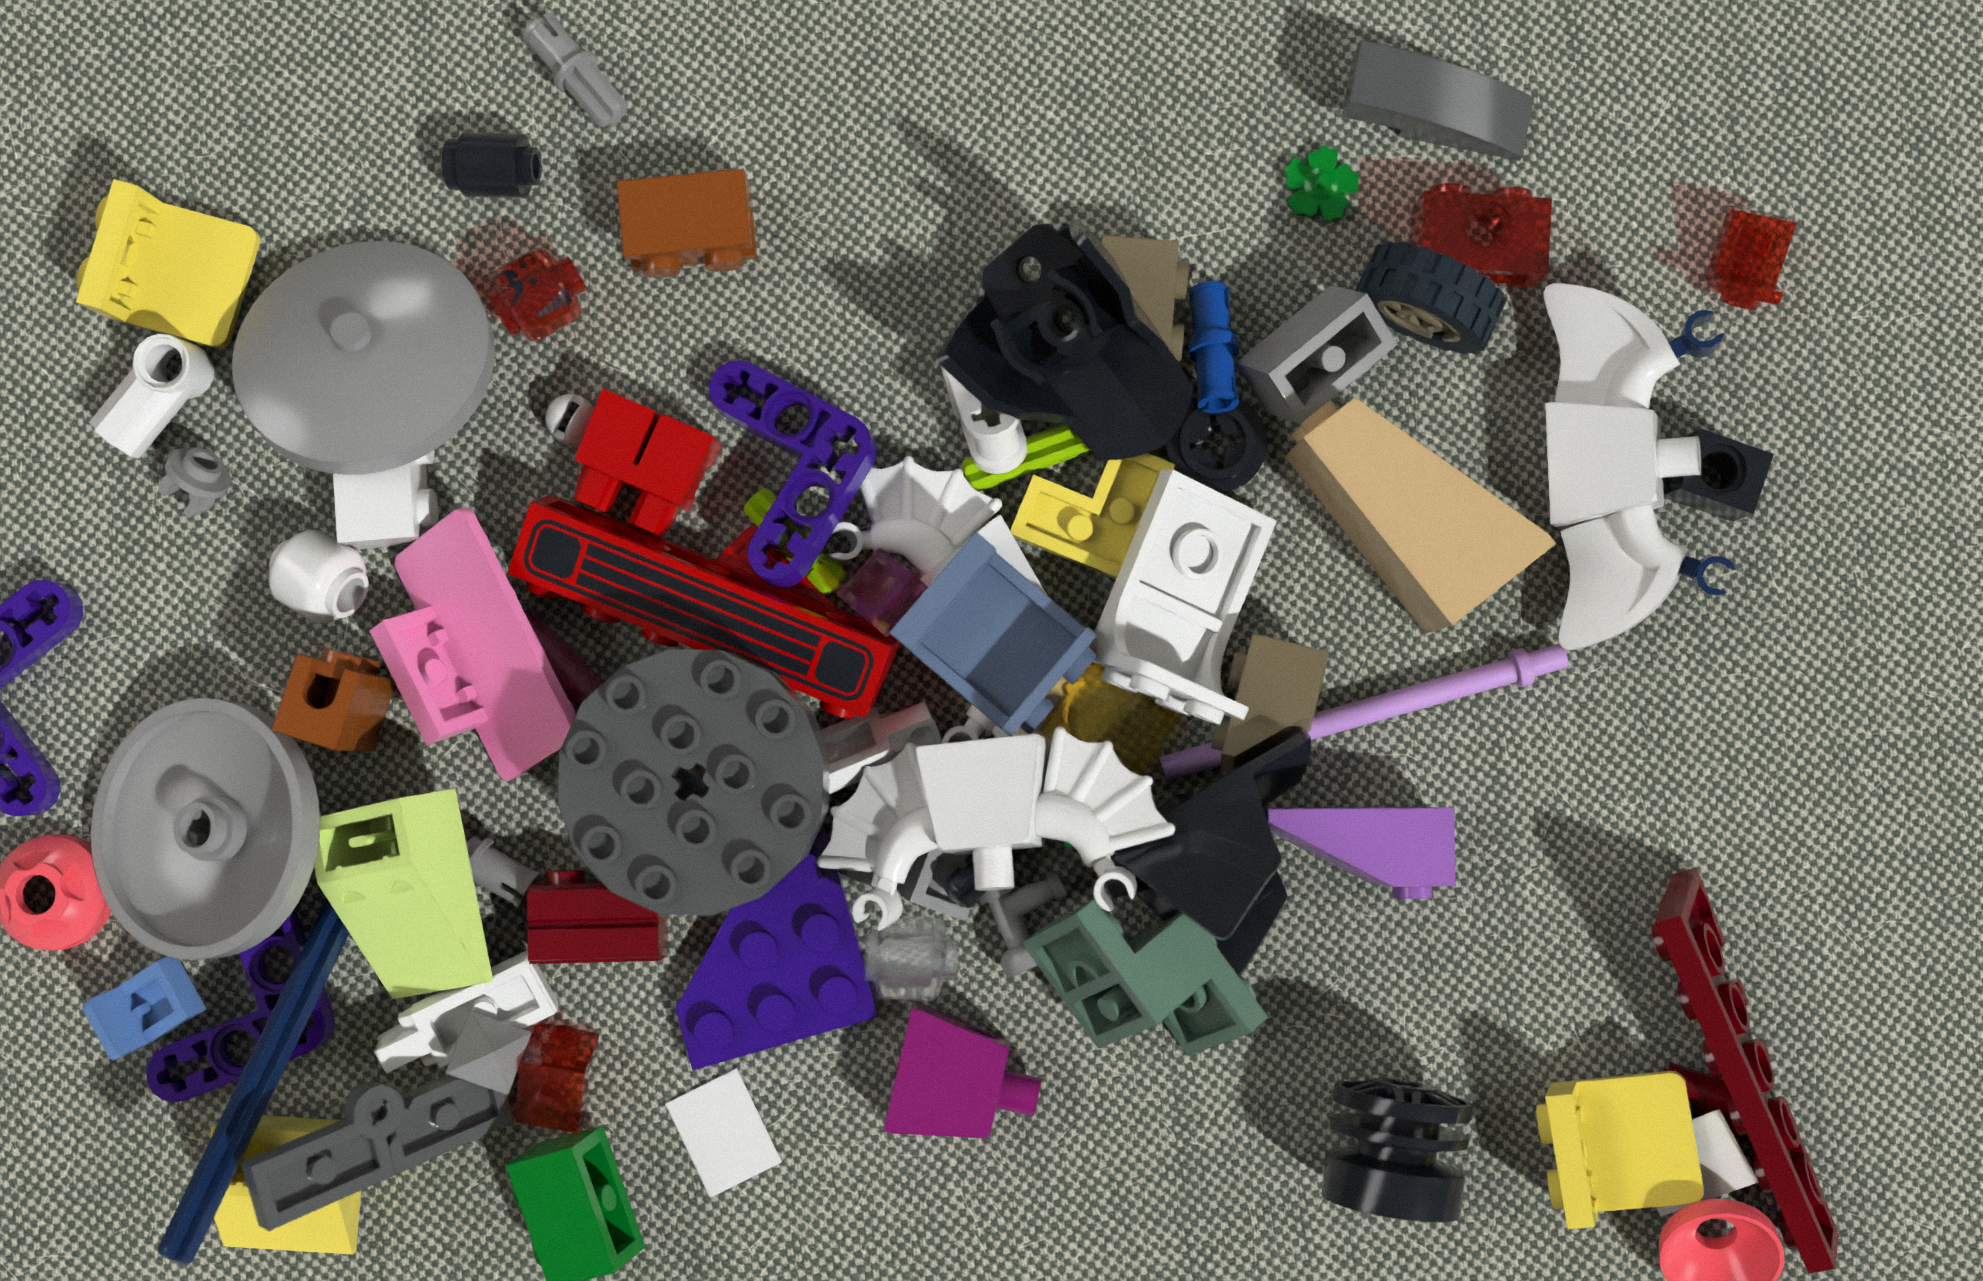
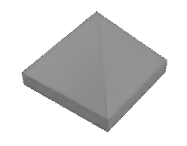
(488, 1052)

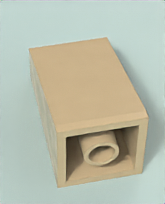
(1412, 514)

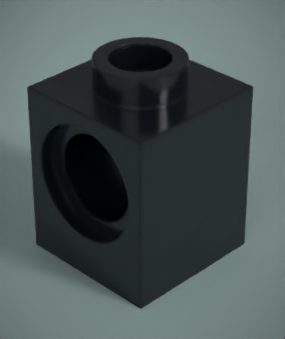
(1742, 478)

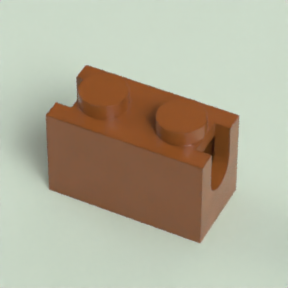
(687, 222)
(335, 701)

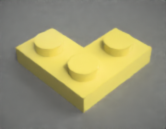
(1089, 529)

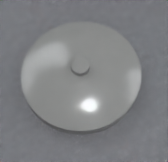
(363, 357)
(205, 829)

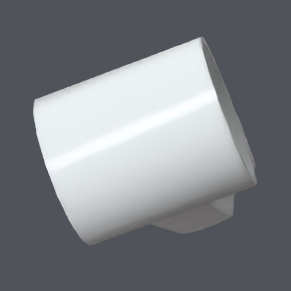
(147, 398)

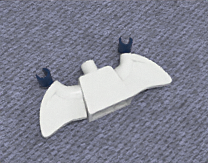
(1612, 462)

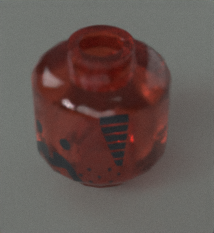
(537, 294)

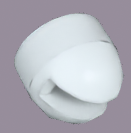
(577, 423)

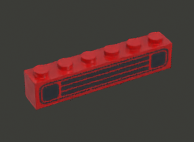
(701, 603)

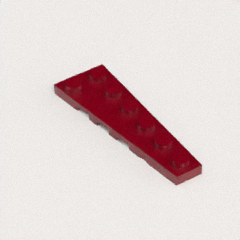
(1692, 939)

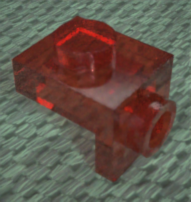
(1750, 257)
(555, 1077)

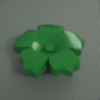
(1320, 185)

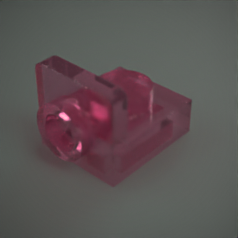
(882, 591)

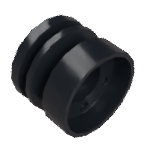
(1395, 1159)

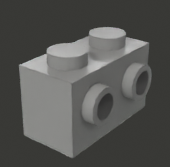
(1316, 353)

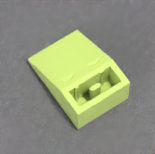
(406, 891)

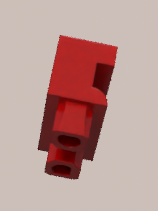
(646, 453)

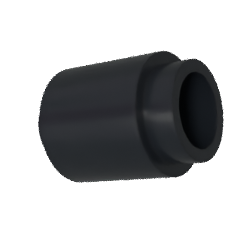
(491, 165)

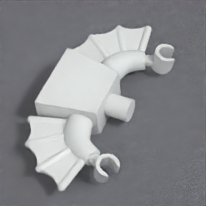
(928, 522)
(986, 803)

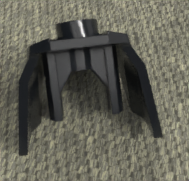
(1103, 379)
(1222, 854)

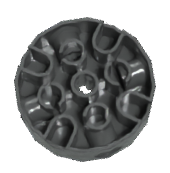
(629, 796)

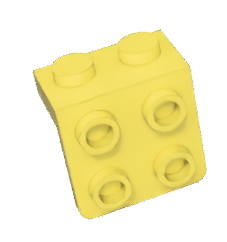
(167, 267)
(1620, 1145)

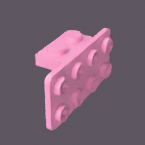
(471, 651)

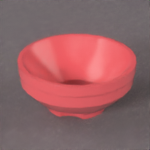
(78, 904)
(1745, 1254)

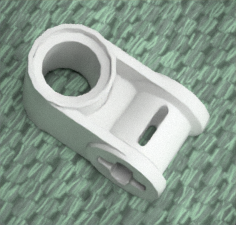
(992, 437)

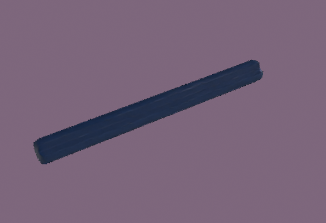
(254, 1089)

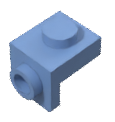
(144, 1008)

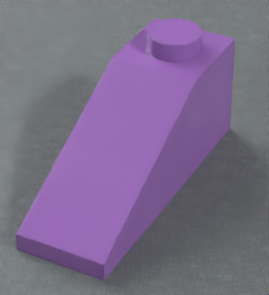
(1379, 845)

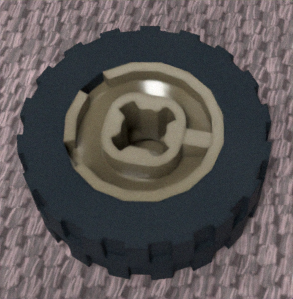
(1432, 297)

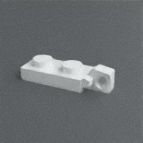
(875, 741)
(433, 1025)

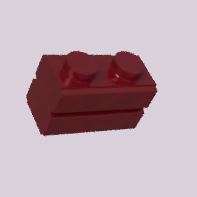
(589, 923)

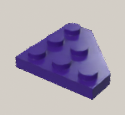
(778, 970)

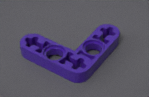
(812, 447)
(25, 607)
(264, 991)

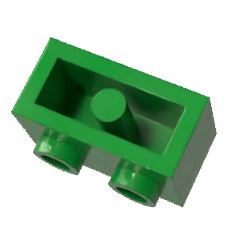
(575, 1206)

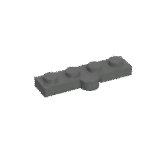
(373, 1142)

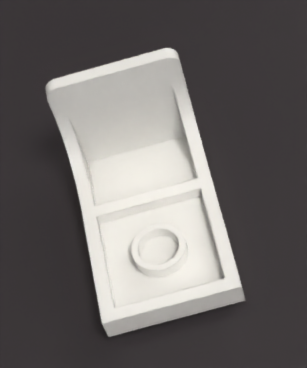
(1181, 597)

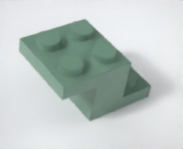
(1152, 977)

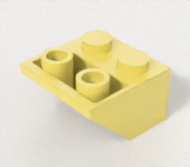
(322, 1231)

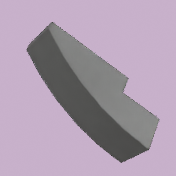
(1436, 101)

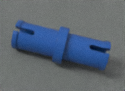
(1213, 347)

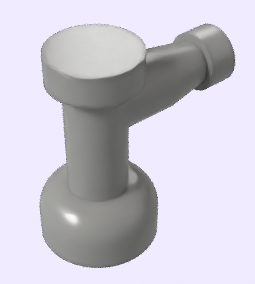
(1008, 908)

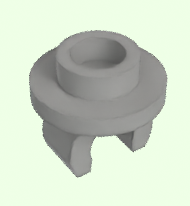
(199, 474)

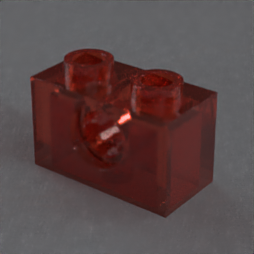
(1516, 222)

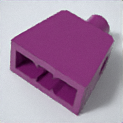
(954, 1079)

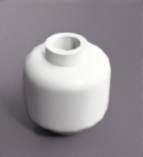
(318, 576)

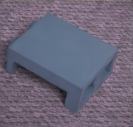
(995, 637)

